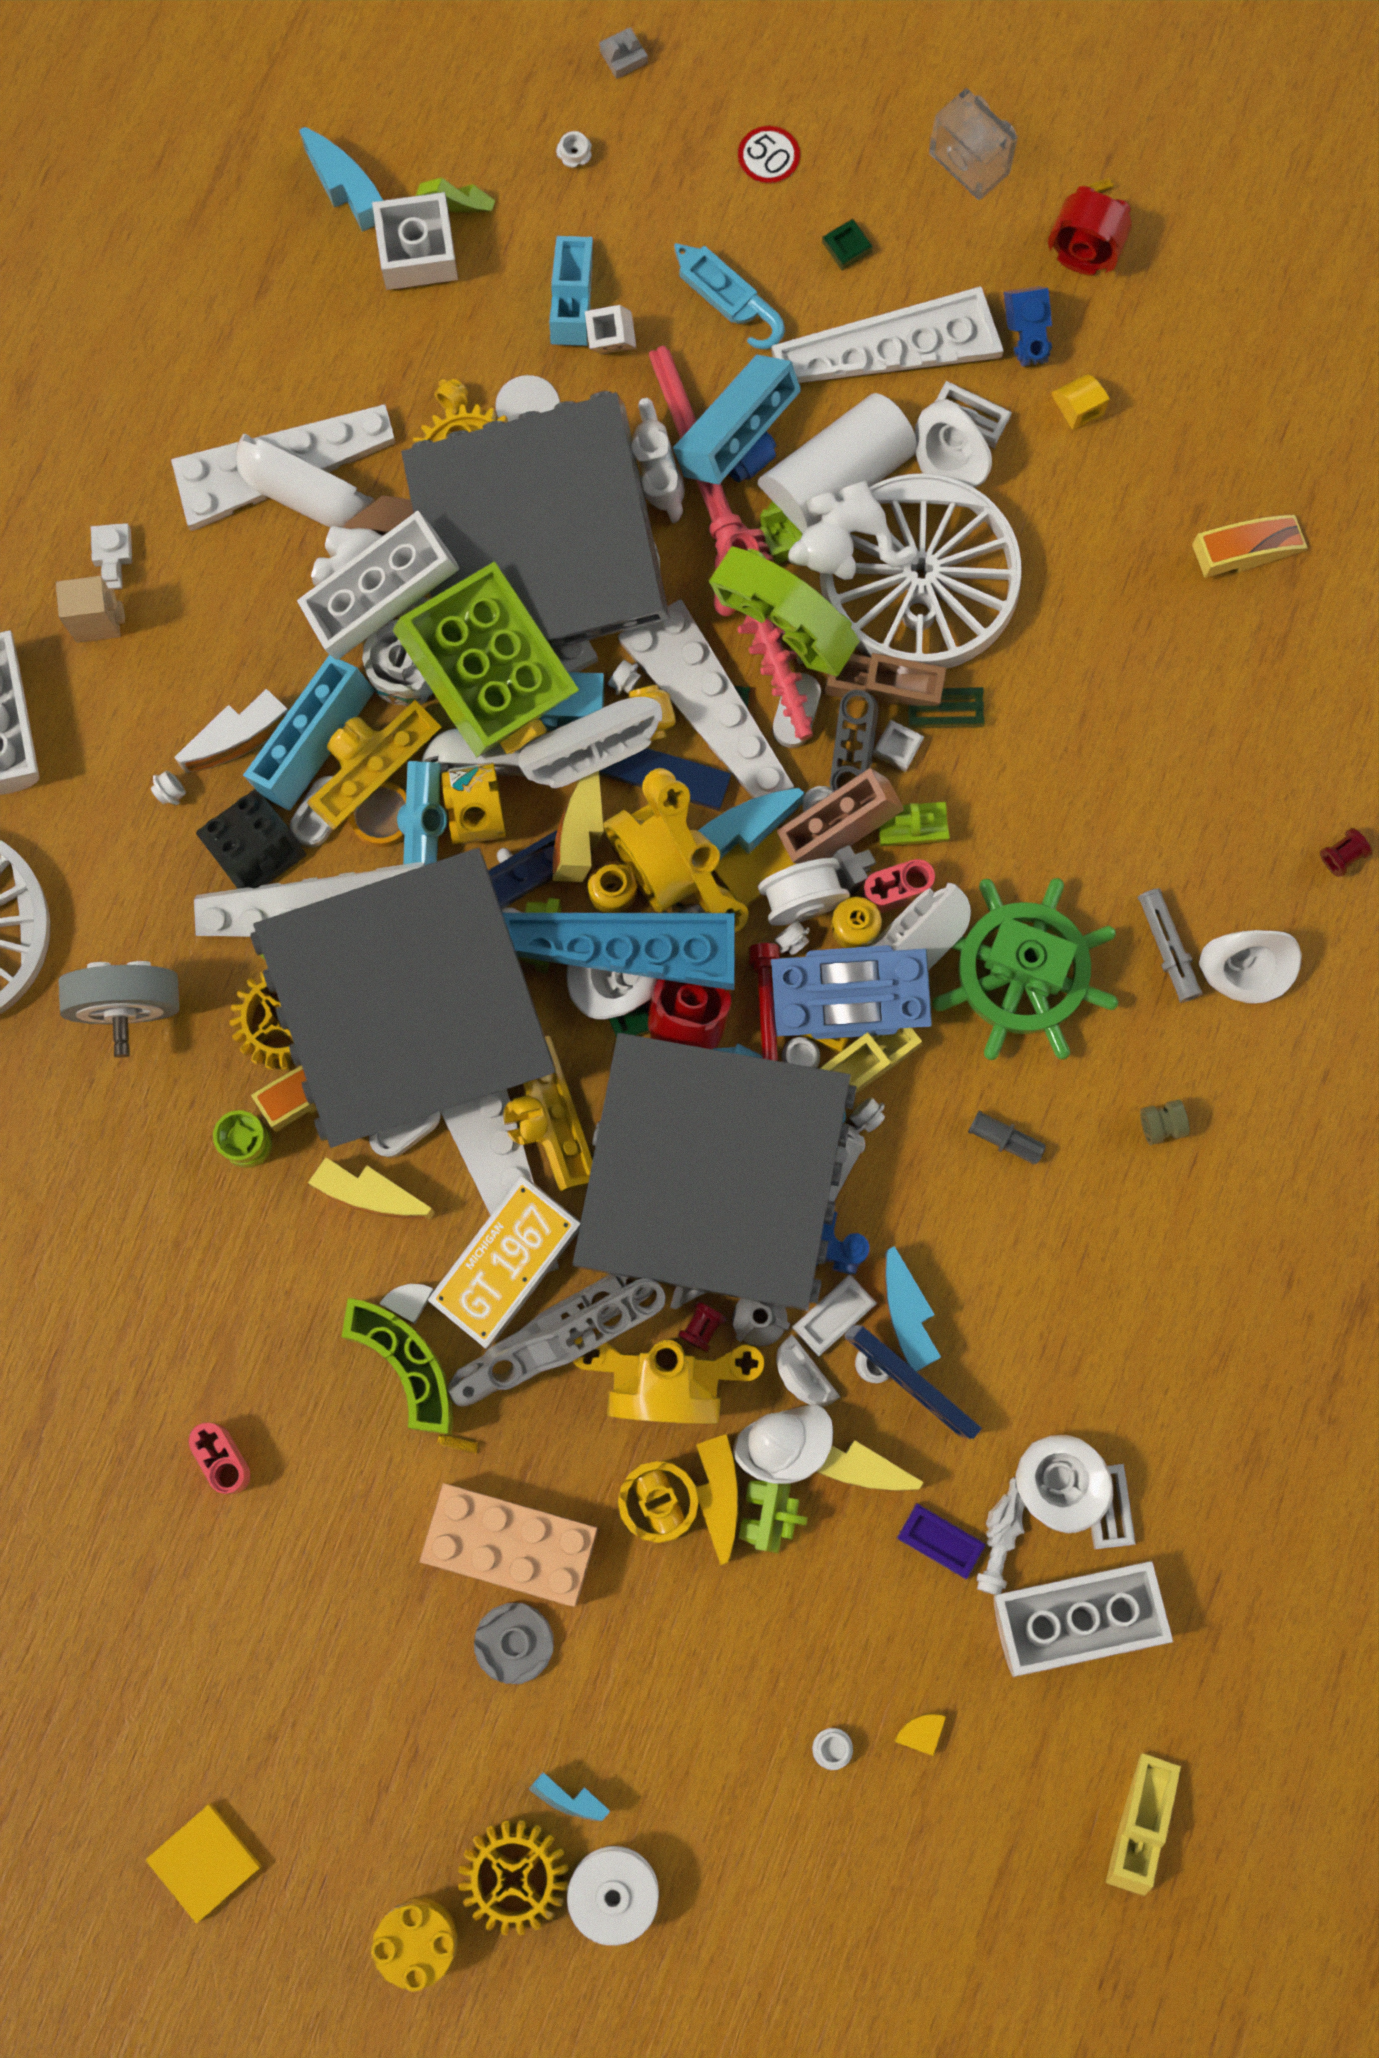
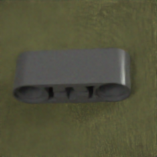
(846, 735)

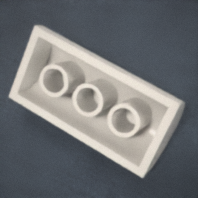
(853, 449)
(377, 585)
(17, 750)
(1081, 1619)

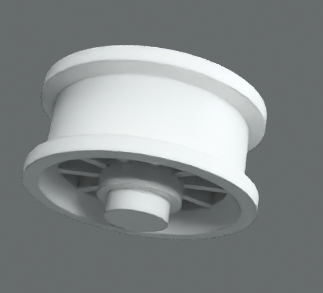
(803, 891)
(613, 1895)

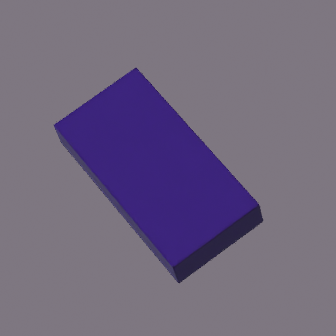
(941, 1541)

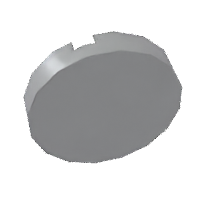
(514, 1643)

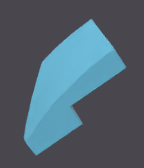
(582, 1806)

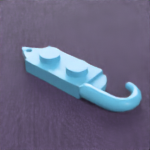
(727, 291)

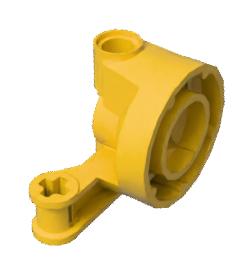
(663, 850)
(668, 1395)

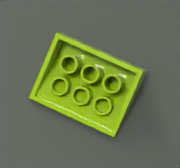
(484, 658)

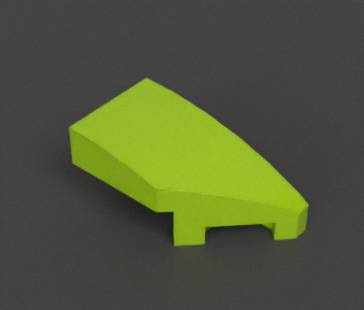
(458, 199)
(779, 532)

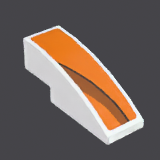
(233, 734)

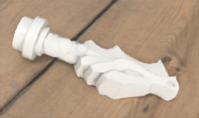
(1004, 1526)

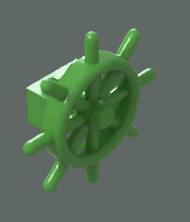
(1028, 961)

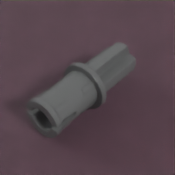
(1007, 1138)

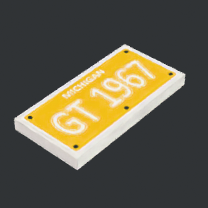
(505, 1262)

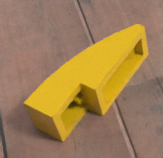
(719, 1496)

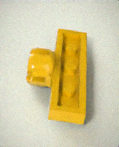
(369, 760)
(551, 1119)

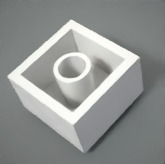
(415, 241)

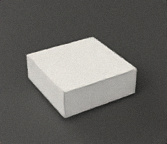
(898, 745)

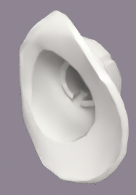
(951, 444)
(1267, 967)
(607, 993)
(785, 1444)
(1064, 1483)

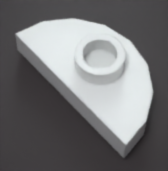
(803, 1376)

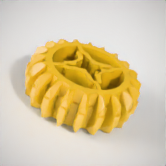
(268, 1029)
(526, 1891)

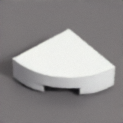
(408, 1300)

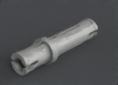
(1186, 987)

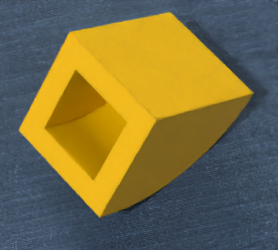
(1081, 400)

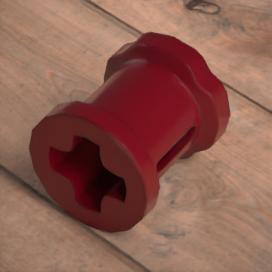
(1346, 852)
(702, 1326)

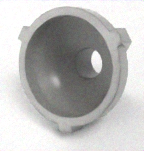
(754, 1333)

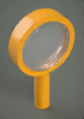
(377, 816)

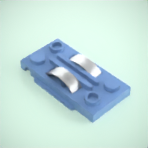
(851, 992)

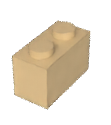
(89, 609)

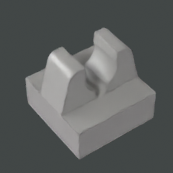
(623, 52)
(853, 868)

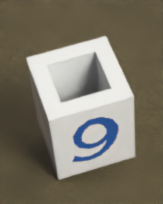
(610, 329)

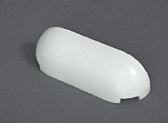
(298, 483)
(591, 742)
(453, 752)
(929, 922)

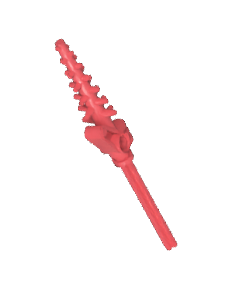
(729, 532)

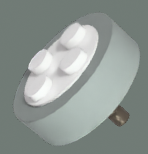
(118, 997)

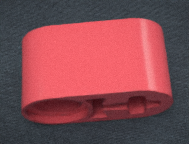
(886, 879)
(223, 1445)

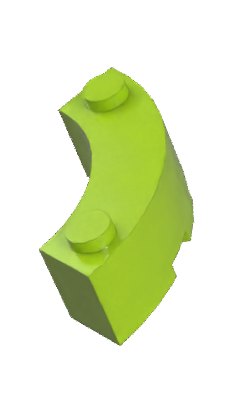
(770, 592)
(411, 1357)

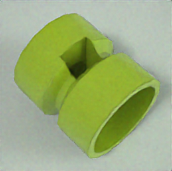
(242, 1139)

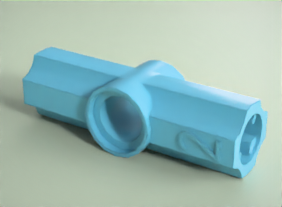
(422, 816)

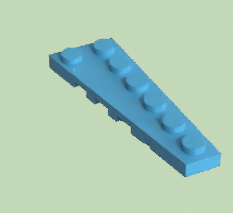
(652, 945)

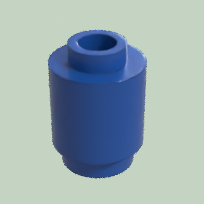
(755, 459)

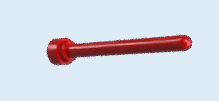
(760, 959)

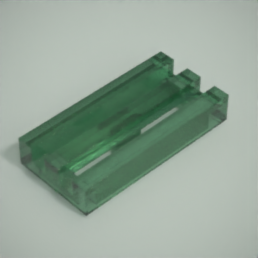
(951, 722)

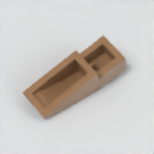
(889, 680)

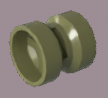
(1166, 1121)

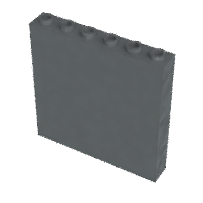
(554, 509)
(403, 998)
(714, 1171)

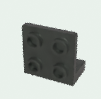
(251, 842)

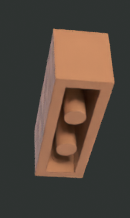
(841, 818)

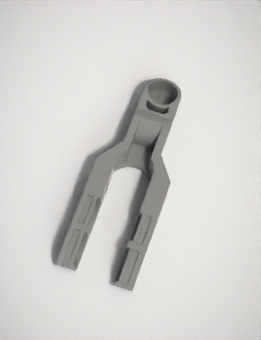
(549, 1339)

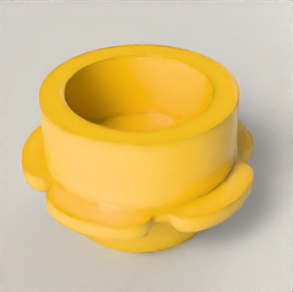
(451, 394)

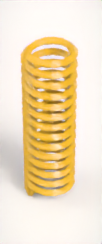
(1101, 185)
(459, 1442)

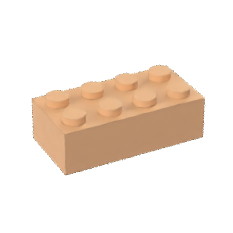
(509, 1545)

